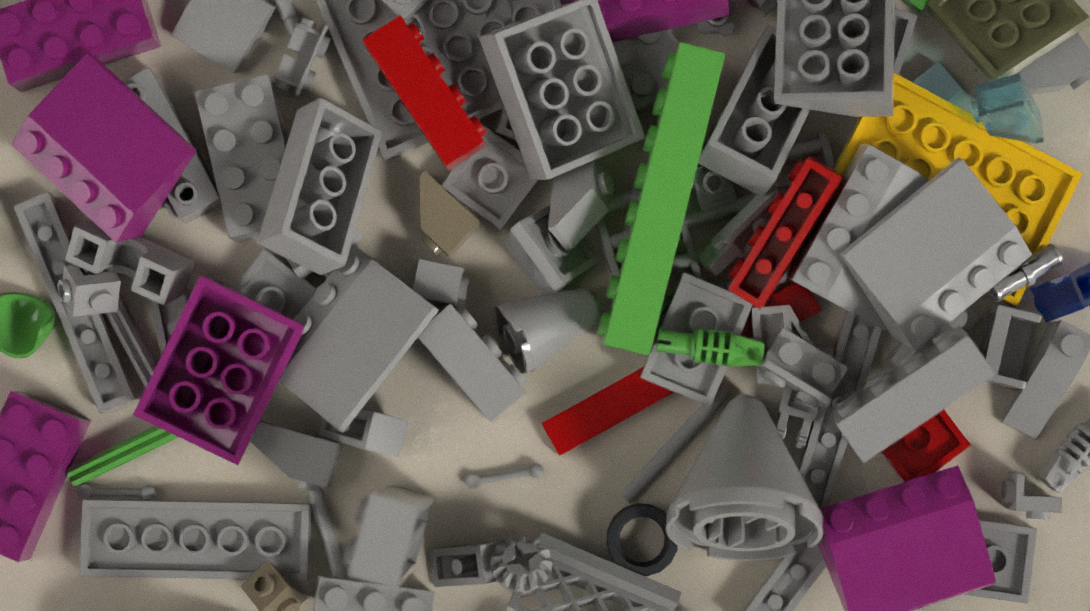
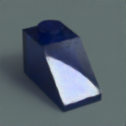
(1063, 293)

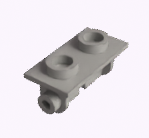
(308, 44)

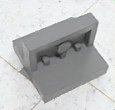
(543, 256)

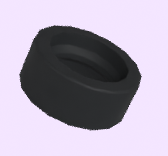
(613, 539)

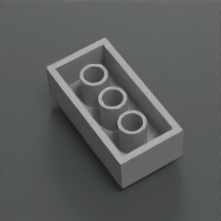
(753, 131)
(245, 149)
(320, 187)
(911, 393)

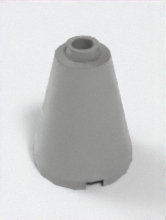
(544, 324)

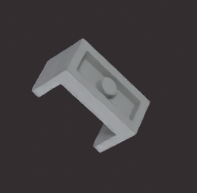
(1006, 344)

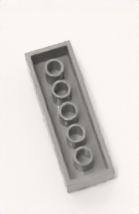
(389, 535)

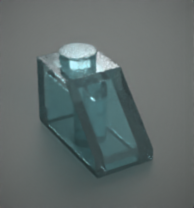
(1008, 109)

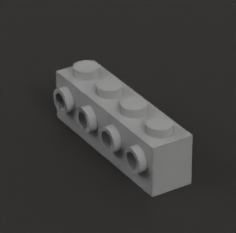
(195, 189)

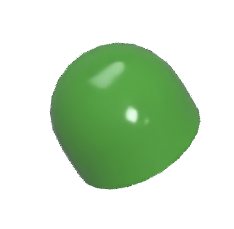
(24, 323)

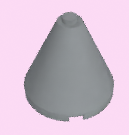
(744, 492)

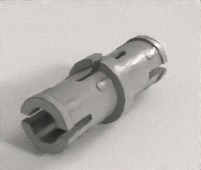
(1027, 272)

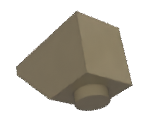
(443, 218)

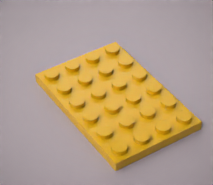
(933, 133)

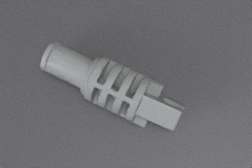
(1069, 459)

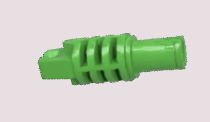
(712, 347)

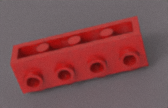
(424, 92)
(786, 231)

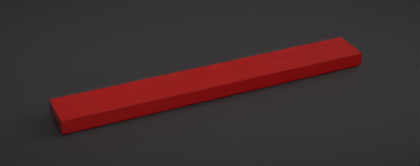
(635, 394)

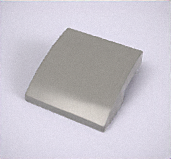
(223, 28)

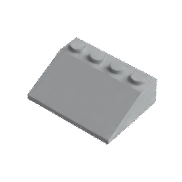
(836, 56)
(562, 88)
(868, 192)
(935, 254)
(353, 337)

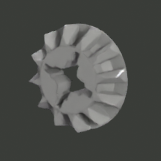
(515, 576)

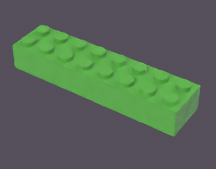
(663, 197)

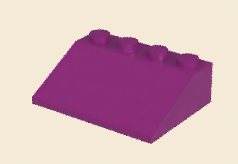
(104, 149)
(219, 369)
(906, 545)

